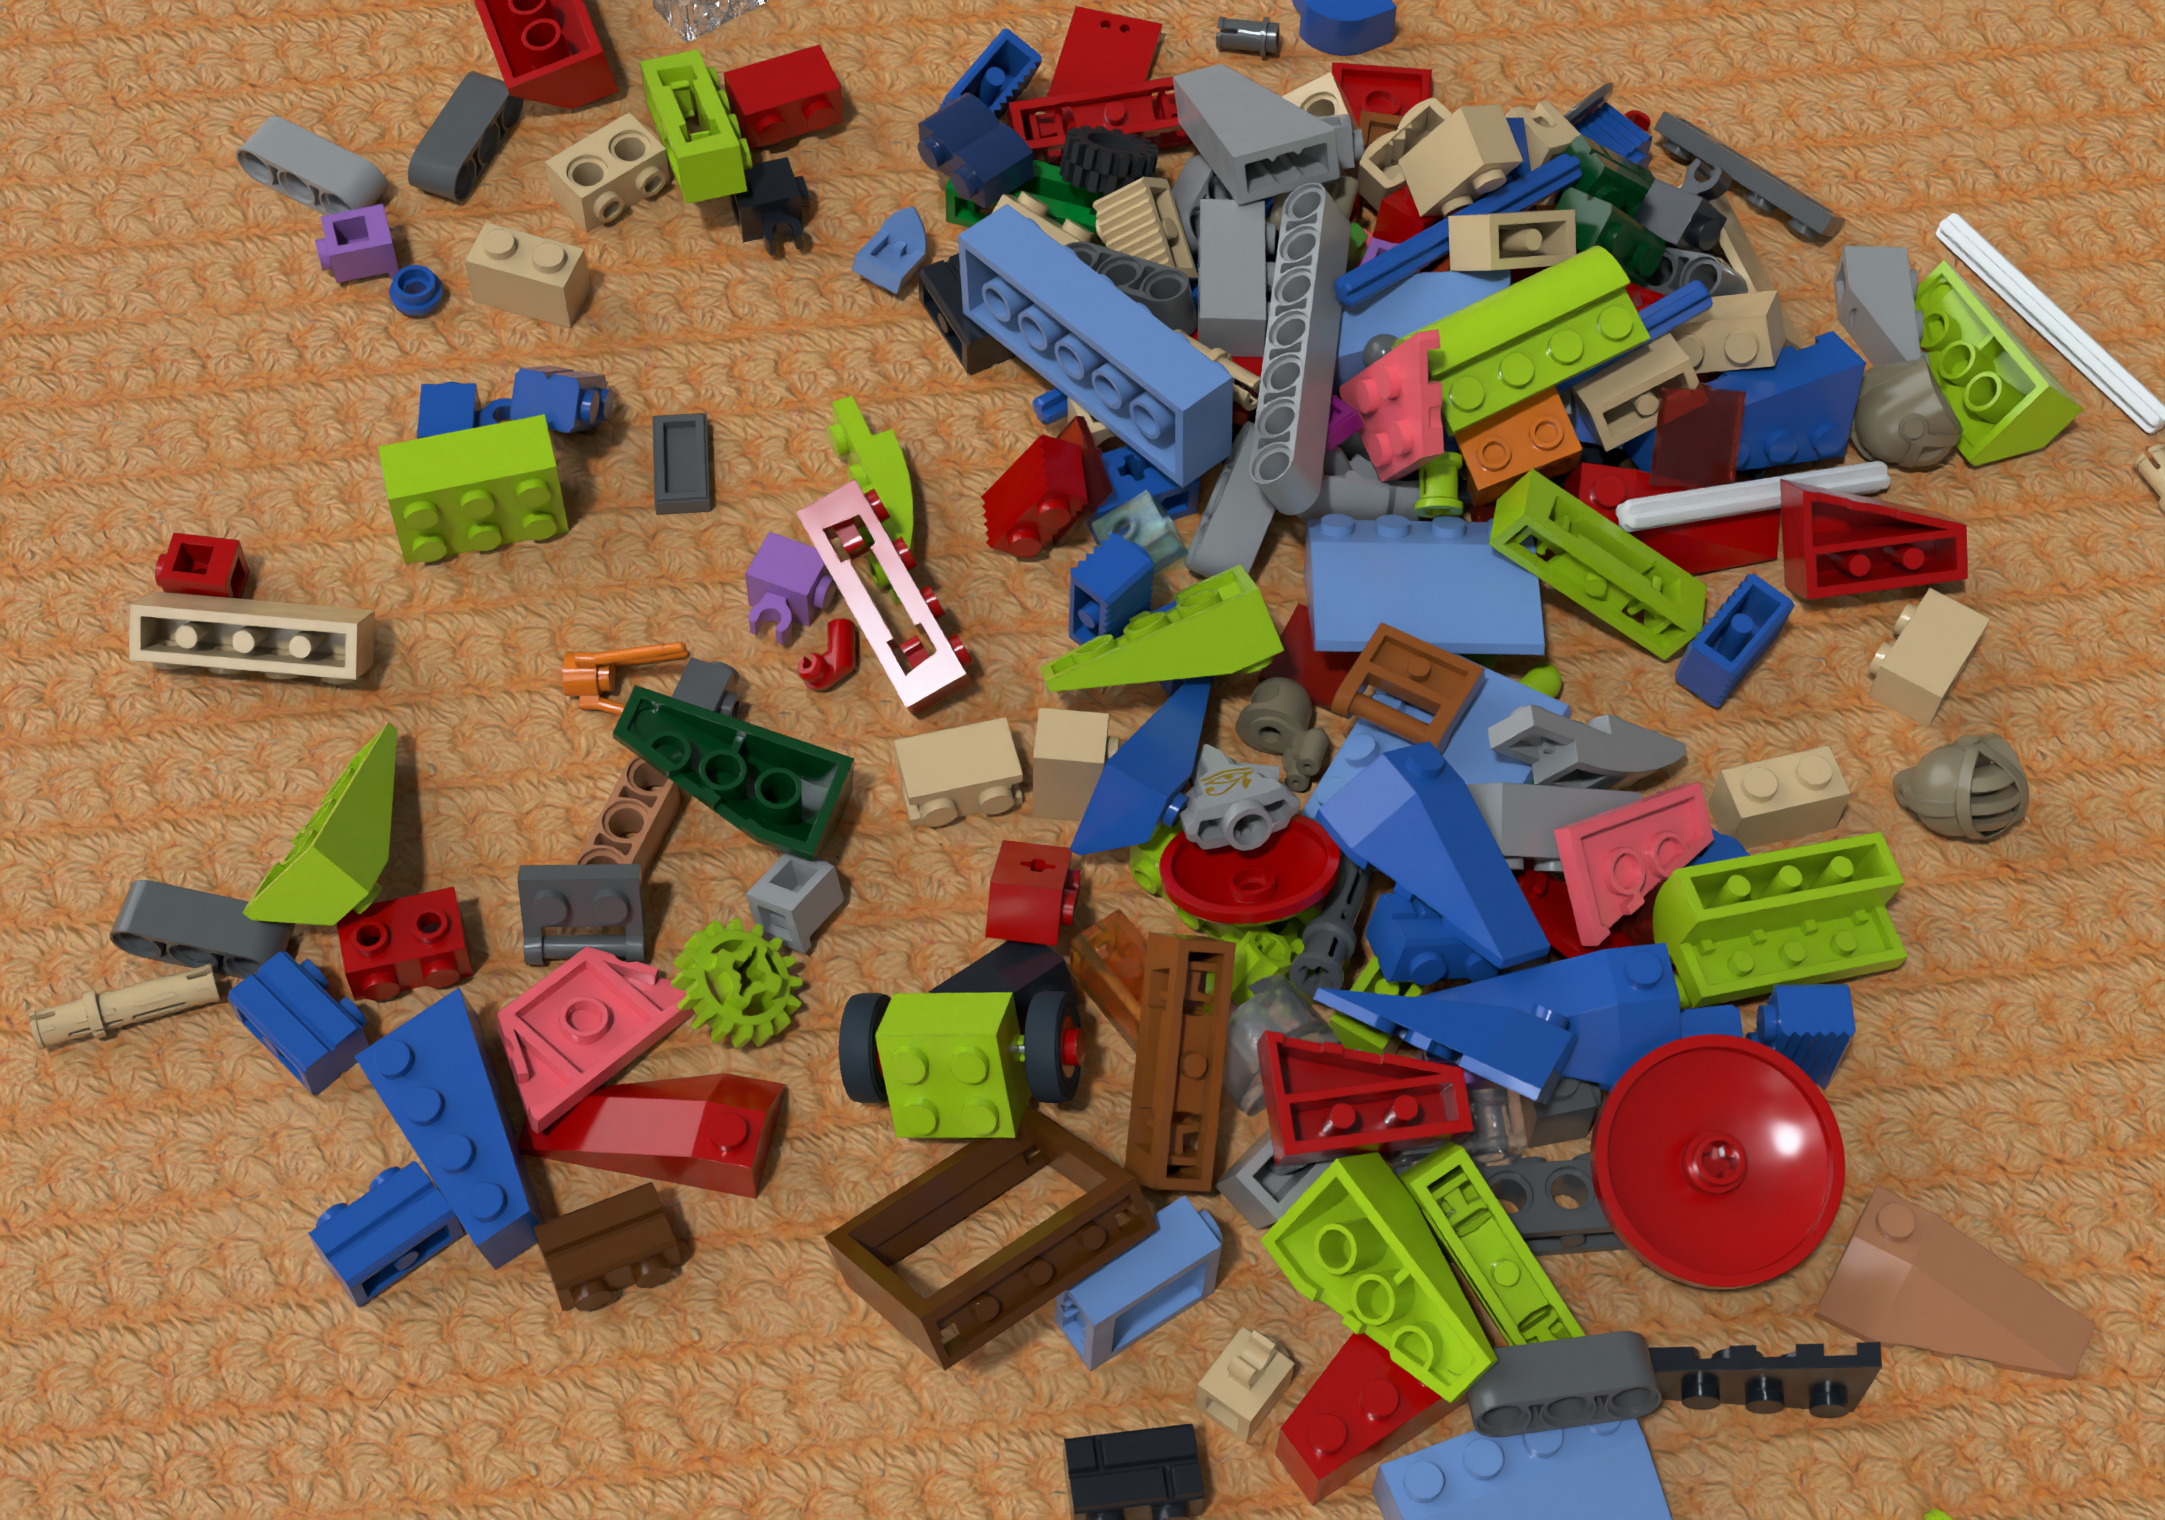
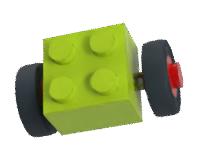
(959, 1059)

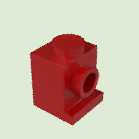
(203, 567)

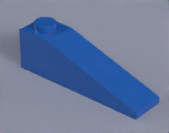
(1615, 1001)
(1489, 1040)

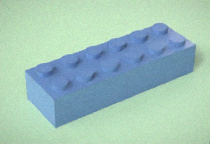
(1097, 345)

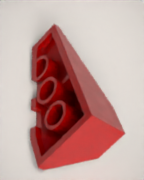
(1692, 546)
(676, 1130)

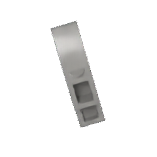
(1591, 756)

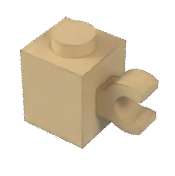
(1245, 1383)

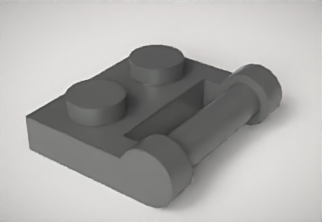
(582, 898)

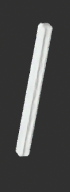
(2053, 323)
(1744, 496)

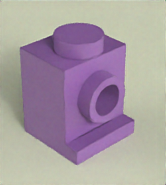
(357, 244)

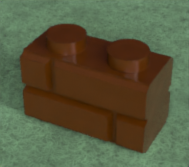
(608, 1248)

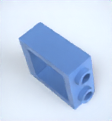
(1142, 1285)

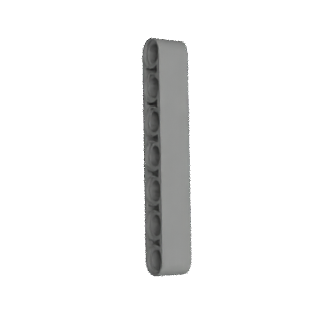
(1300, 350)

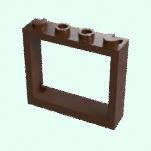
(1017, 1276)

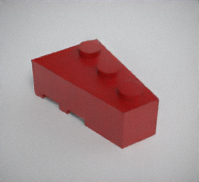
(1864, 544)
(1356, 1102)
(1355, 1418)

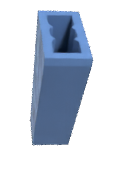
(1406, 308)

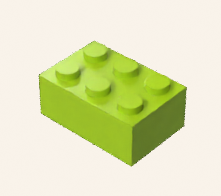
(473, 489)

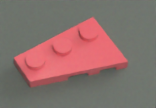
(1625, 853)

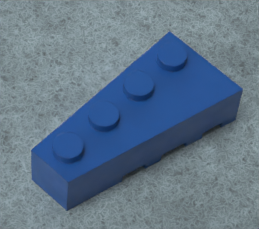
(452, 1112)

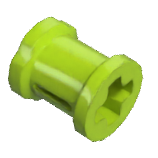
(1439, 487)

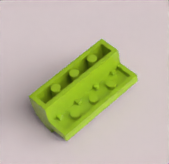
(1532, 337)
(1780, 918)

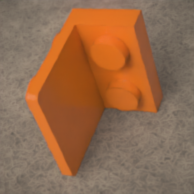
(1514, 442)

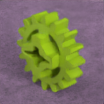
(736, 983)

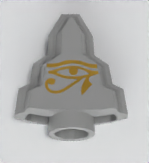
(1233, 803)

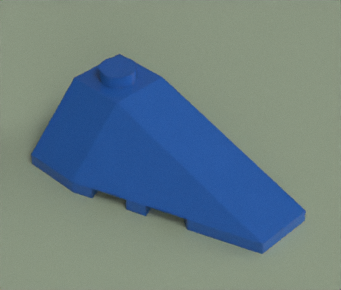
(1146, 776)
(1428, 835)

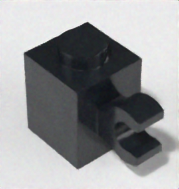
(771, 204)
(1684, 214)

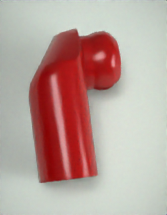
(834, 663)

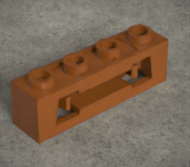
(1179, 1061)

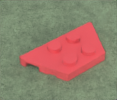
(1399, 408)
(583, 1029)

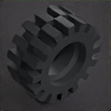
(1106, 158)

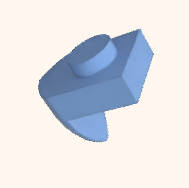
(894, 251)

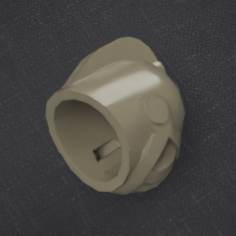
(1904, 416)
(1959, 787)

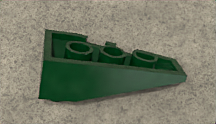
(750, 776)

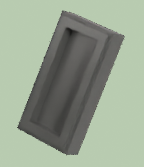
(681, 464)

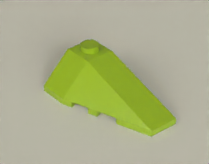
(1987, 373)
(338, 848)

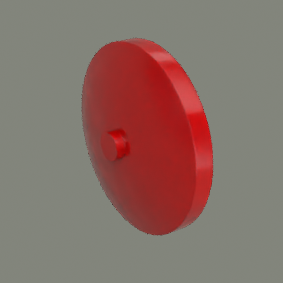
(1717, 1162)

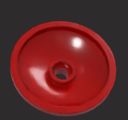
(1252, 885)

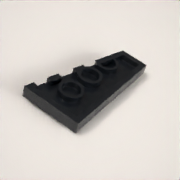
(1768, 1384)

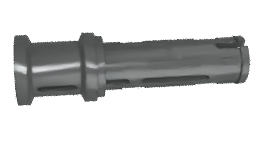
(1331, 936)

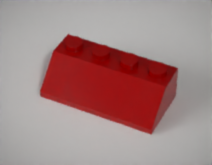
(547, 51)

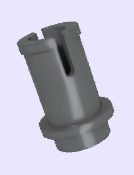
(1248, 35)

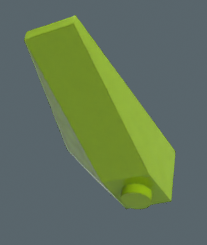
(1210, 632)
(1375, 1263)

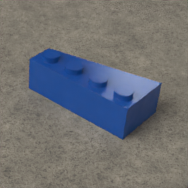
(1790, 409)

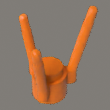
(594, 672)

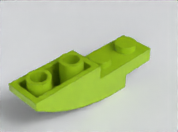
(877, 464)

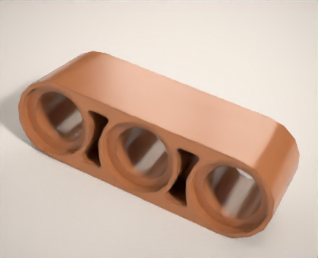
(636, 811)

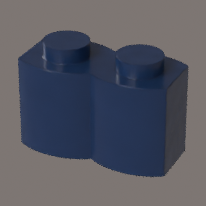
(975, 150)

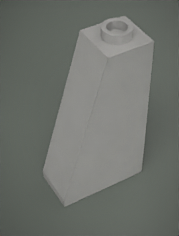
(1253, 135)

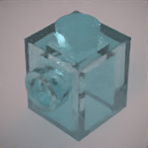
(1147, 524)

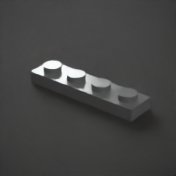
(1765, 188)

